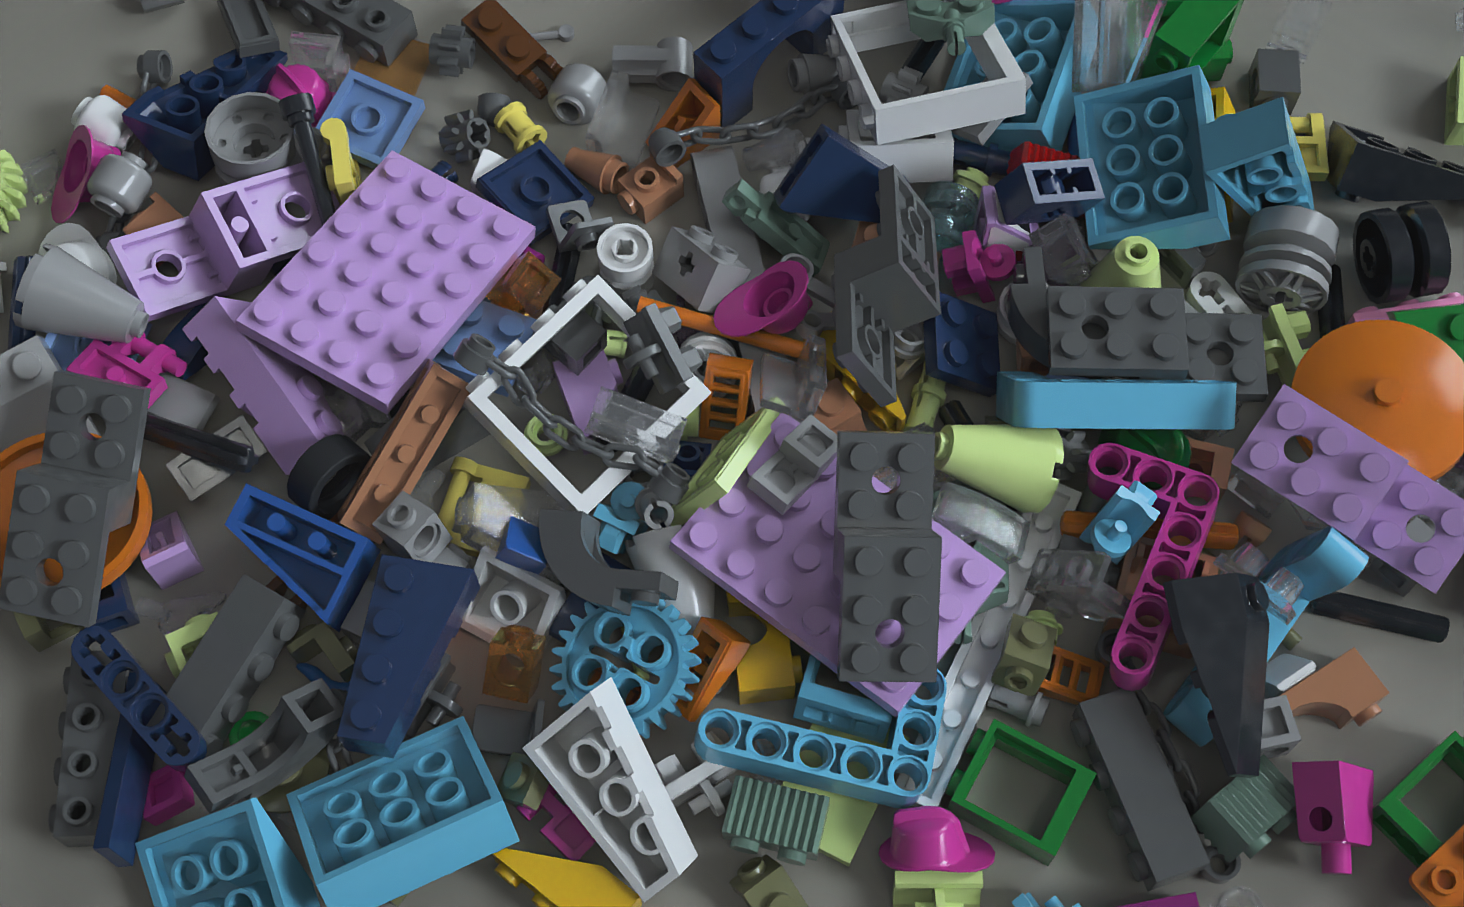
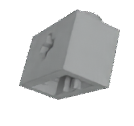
(699, 267)

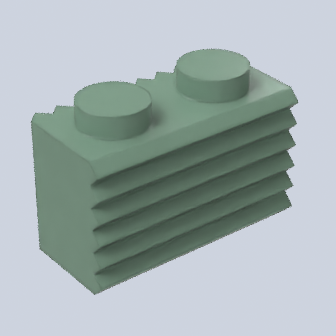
(1245, 810)
(775, 820)

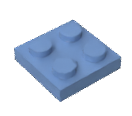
(374, 116)
(495, 324)

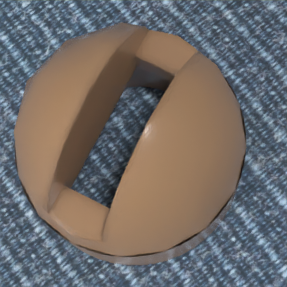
(1251, 527)

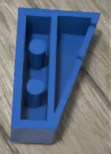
(309, 553)

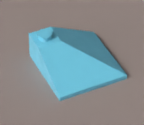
(225, 862)

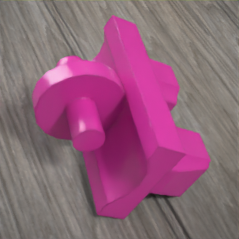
(973, 266)

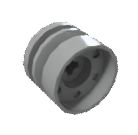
(249, 137)
(1287, 259)

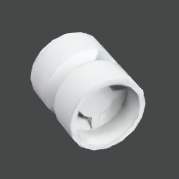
(626, 257)

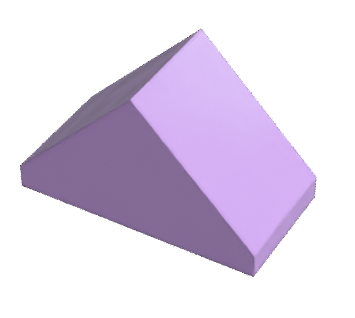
(170, 552)

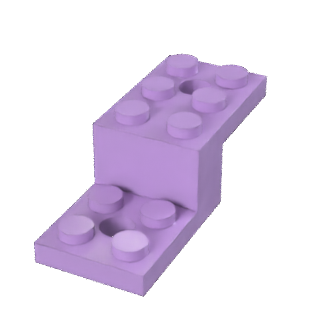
(221, 245)
(1356, 487)

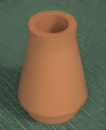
(597, 168)

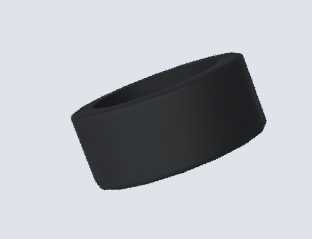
(317, 465)

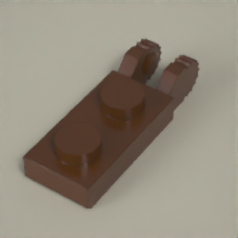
(510, 46)

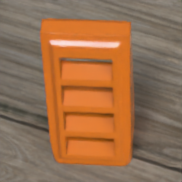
(730, 368)
(724, 661)
(1077, 663)

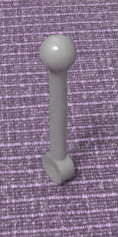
(564, 33)

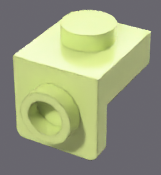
(185, 640)

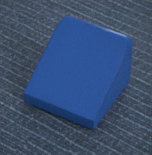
(522, 546)

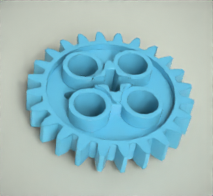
(643, 631)

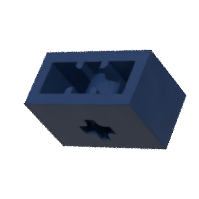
(1048, 190)

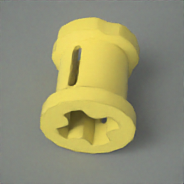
(519, 126)

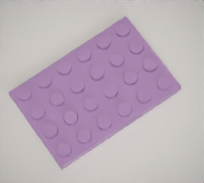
(386, 281)
(786, 567)

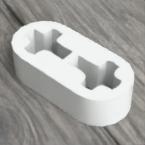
(1224, 300)

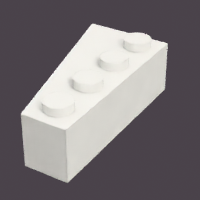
(614, 789)

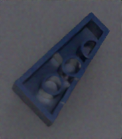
(404, 637)

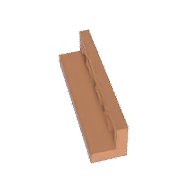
(404, 448)

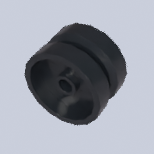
(1402, 252)

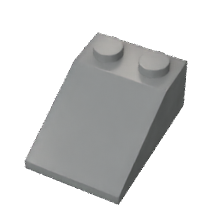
(26, 391)

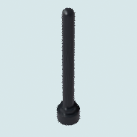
(299, 113)

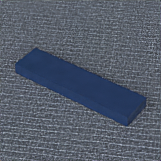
(125, 790)

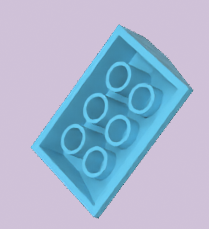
(1042, 44)
(1151, 162)
(401, 818)

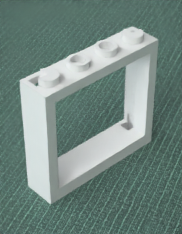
(929, 113)
(518, 354)

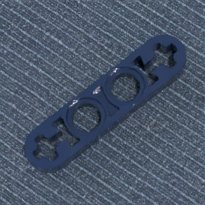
(138, 698)

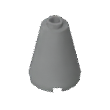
(76, 301)

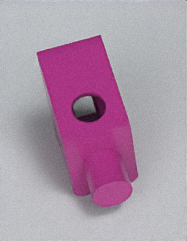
(1334, 810)

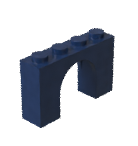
(734, 55)

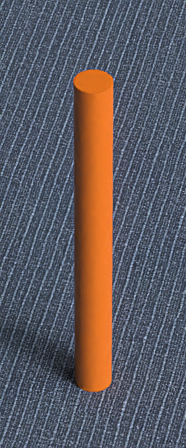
(706, 324)

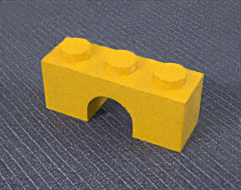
(767, 667)

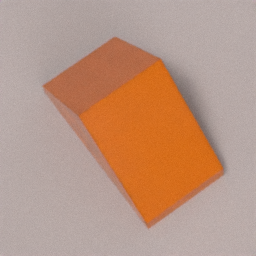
(691, 109)

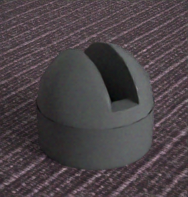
(490, 104)

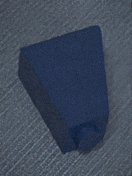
(832, 180)

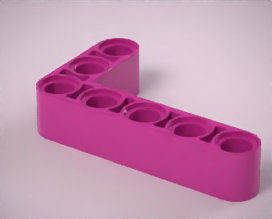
(1165, 557)

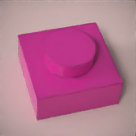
(167, 795)

